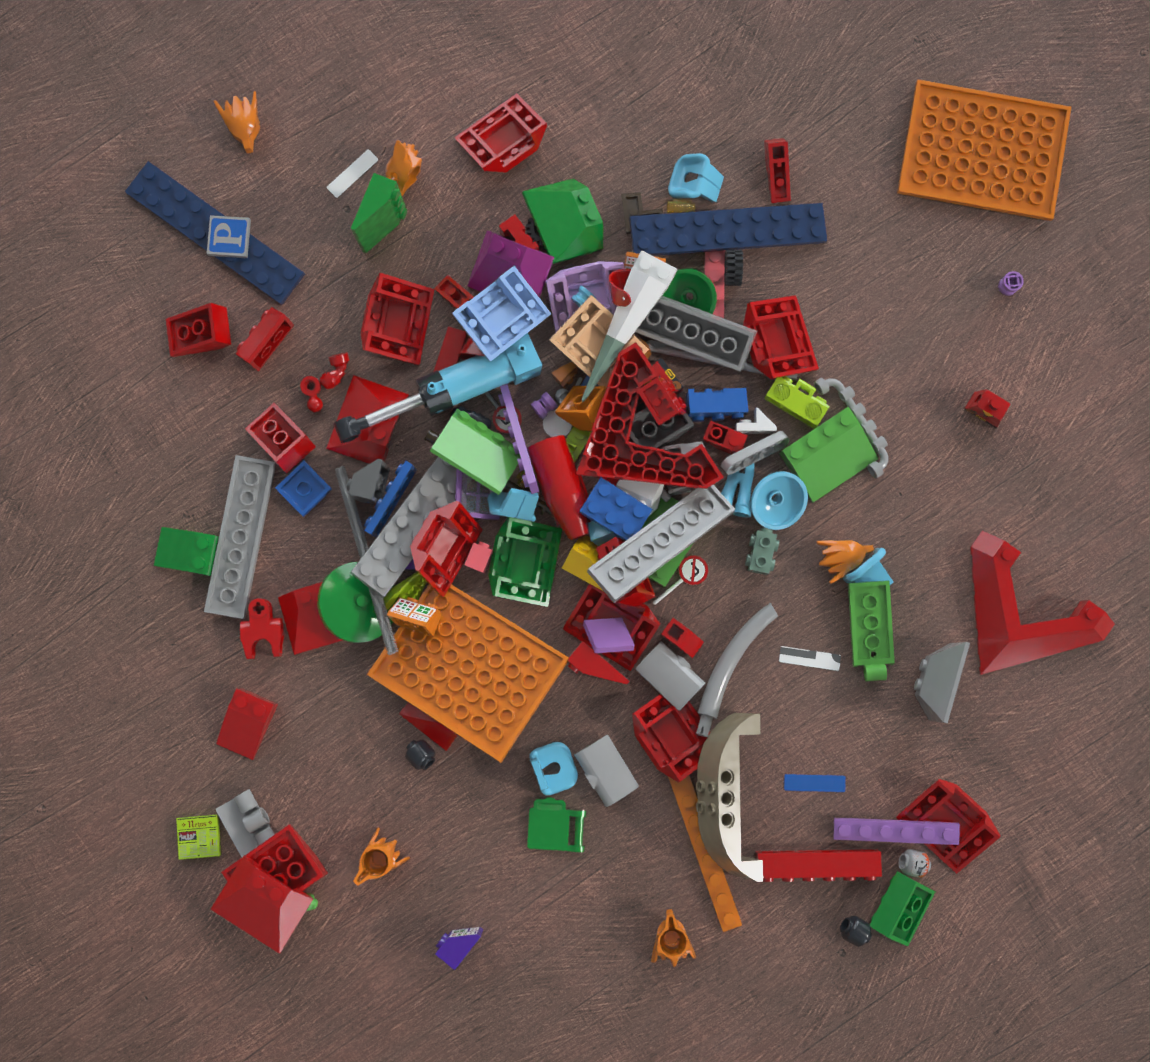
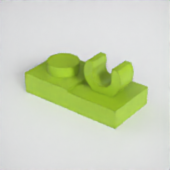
(577, 441)

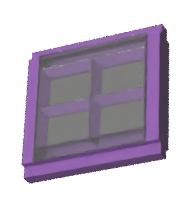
(473, 496)

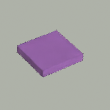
(608, 635)

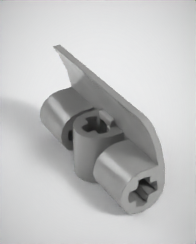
(670, 675)
(606, 771)
(245, 822)

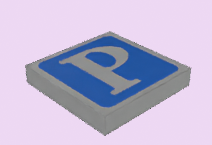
(228, 236)

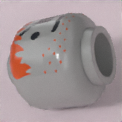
(914, 863)

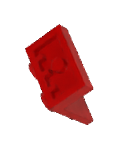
(662, 400)

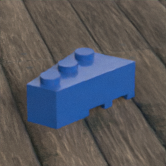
(716, 404)

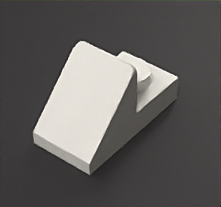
(761, 425)

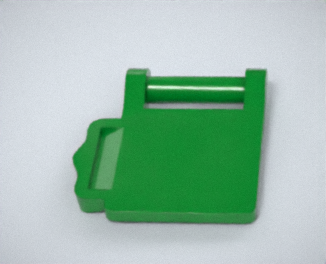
(550, 826)

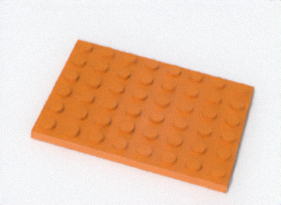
(984, 150)
(474, 674)

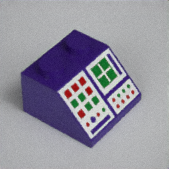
(457, 944)

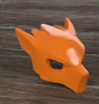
(241, 120)
(403, 165)
(843, 556)
(378, 859)
(671, 940)

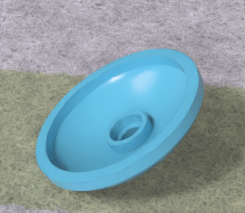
(786, 506)

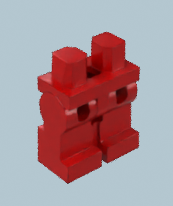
(515, 231)

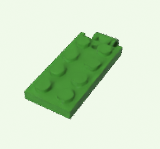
(871, 627)

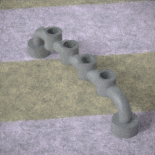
(846, 395)

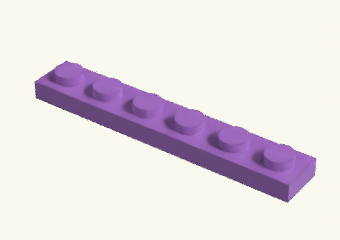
(519, 446)
(896, 831)

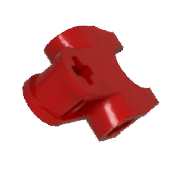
(261, 626)

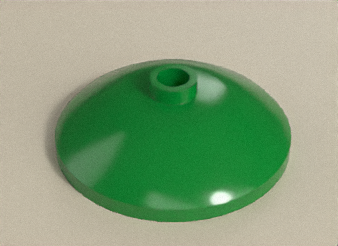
(693, 282)

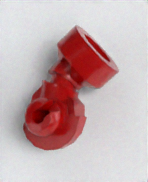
(332, 379)

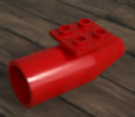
(560, 485)

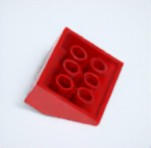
(286, 859)

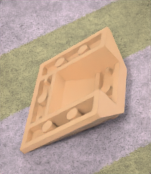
(584, 335)

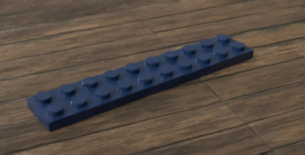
(192, 217)
(728, 229)

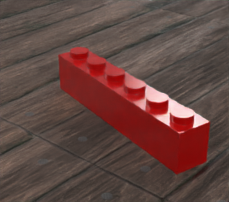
(820, 864)

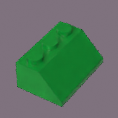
(902, 909)

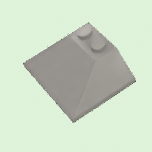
(940, 680)

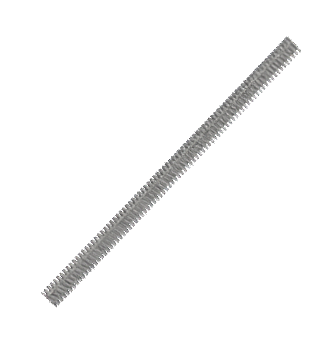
(362, 546)

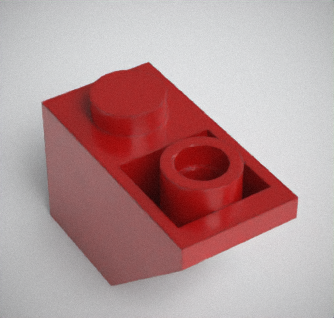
(724, 438)
(682, 637)

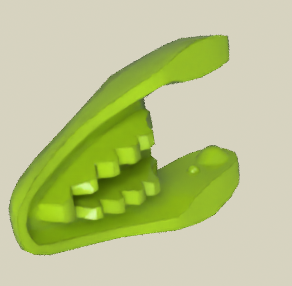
(409, 587)

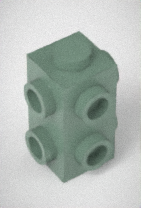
(763, 547)

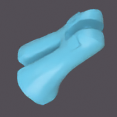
(743, 502)

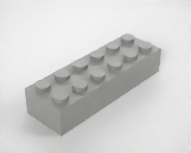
(698, 332)

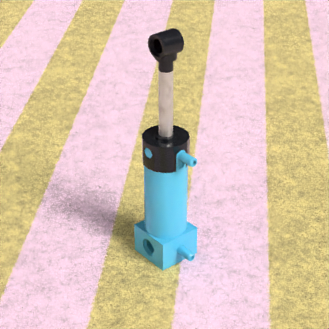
(454, 385)

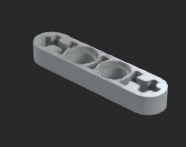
(755, 452)

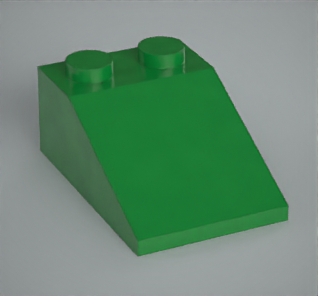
(186, 551)

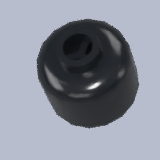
(420, 754)
(855, 931)

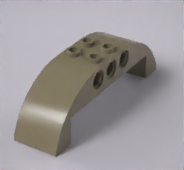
(720, 795)

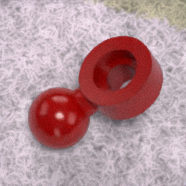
(314, 403)

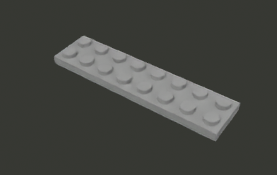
(240, 537)
(660, 541)
(391, 549)

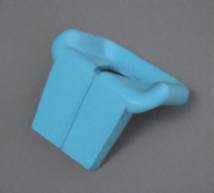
(706, 185)
(515, 504)
(870, 570)
(558, 782)

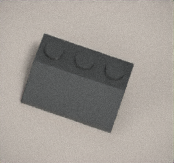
(648, 433)
(369, 482)

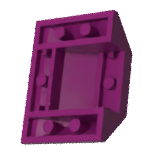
(501, 254)

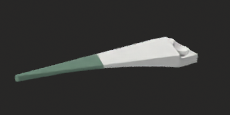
(645, 286)

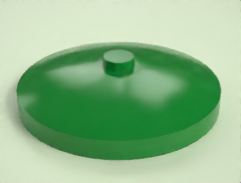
(348, 607)

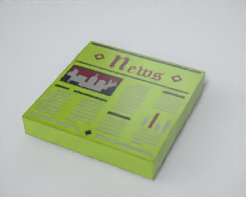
(198, 836)

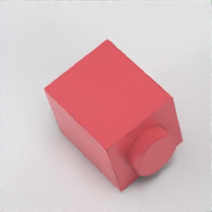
(479, 557)

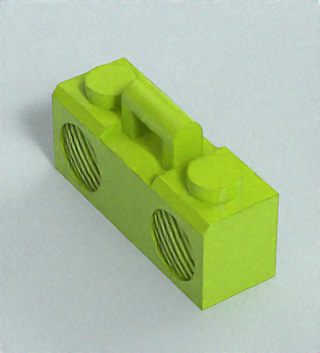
(796, 403)

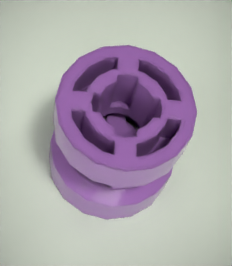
(1006, 284)
(547, 402)

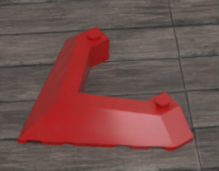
(608, 447)
(1001, 637)

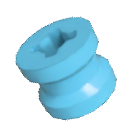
(582, 295)

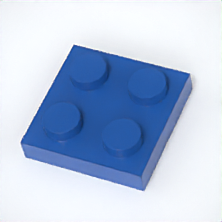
(303, 488)

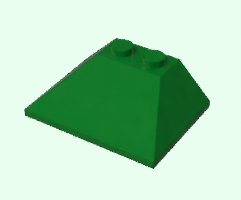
(566, 219)
(524, 561)

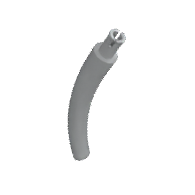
(726, 664)

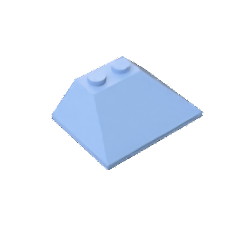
(501, 313)

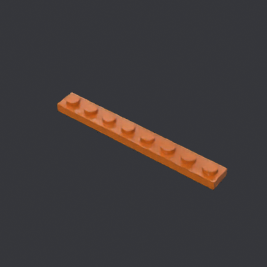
(711, 871)

